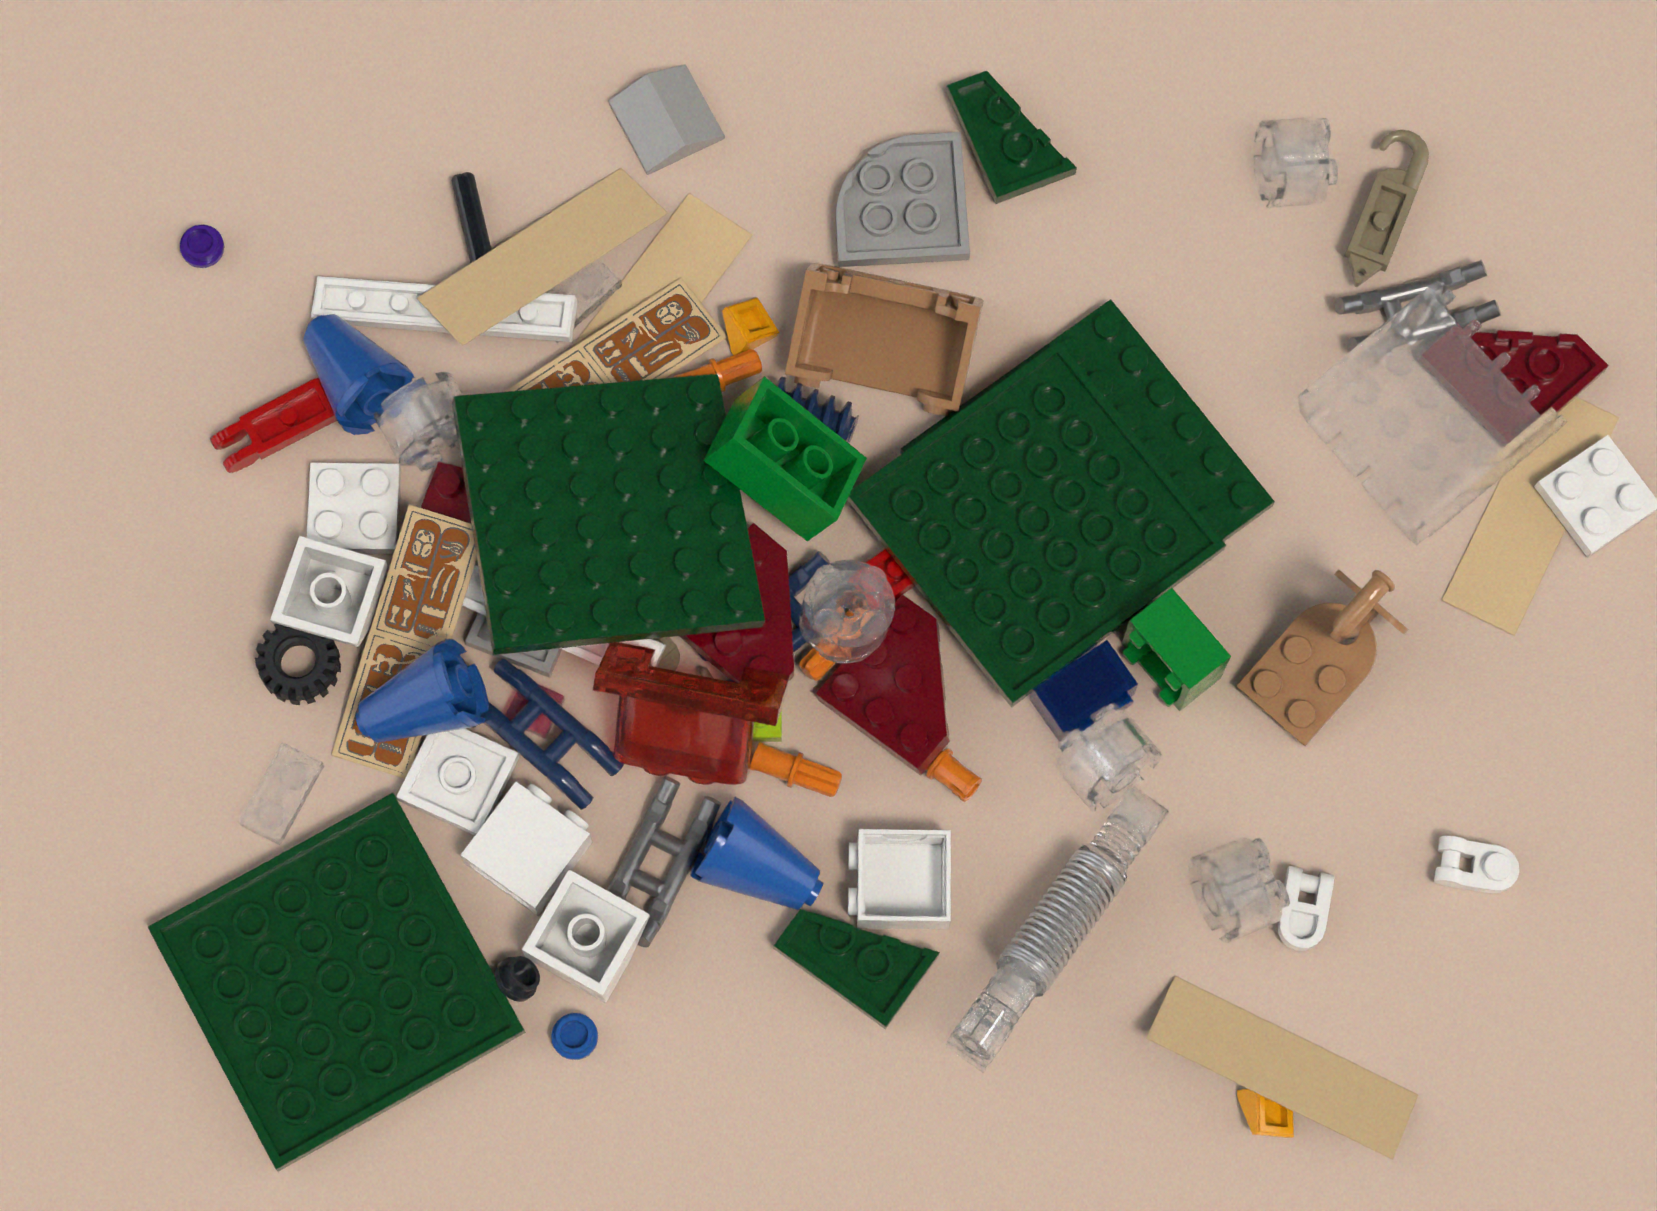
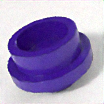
(202, 246)

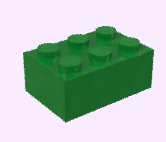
(785, 459)

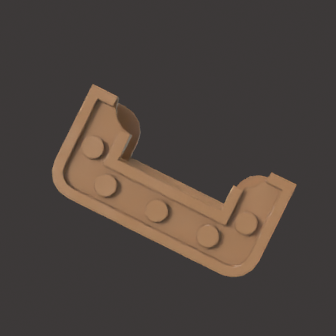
(884, 335)

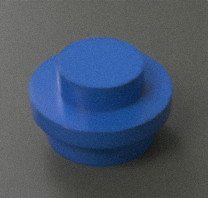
(574, 1036)

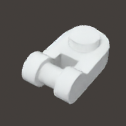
(1491, 871)
(1304, 923)

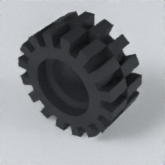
(297, 688)

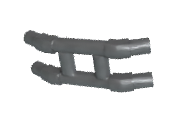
(1392, 297)
(684, 851)

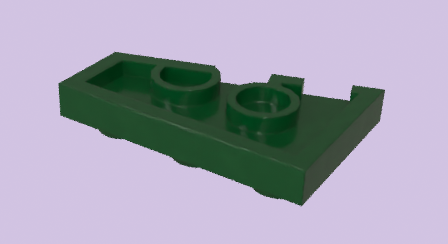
(1003, 140)
(857, 965)

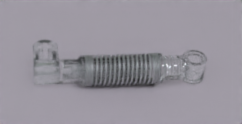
(1031, 965)

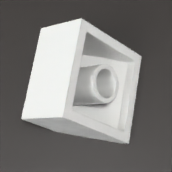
(330, 591)
(586, 936)

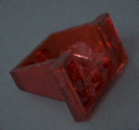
(684, 719)

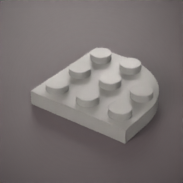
(905, 204)

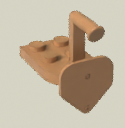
(1307, 668)

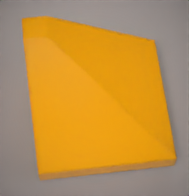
(748, 325)
(1265, 1115)

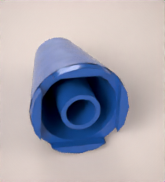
(353, 371)
(426, 697)
(755, 860)

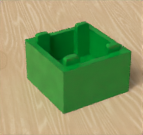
(1174, 650)

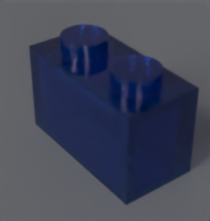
(1083, 689)

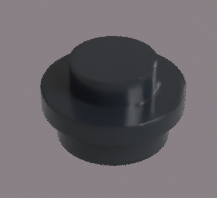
(517, 978)

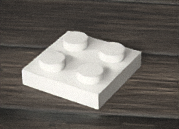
(1597, 496)
(355, 506)
(458, 778)

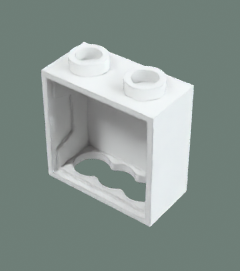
(527, 846)
(901, 879)

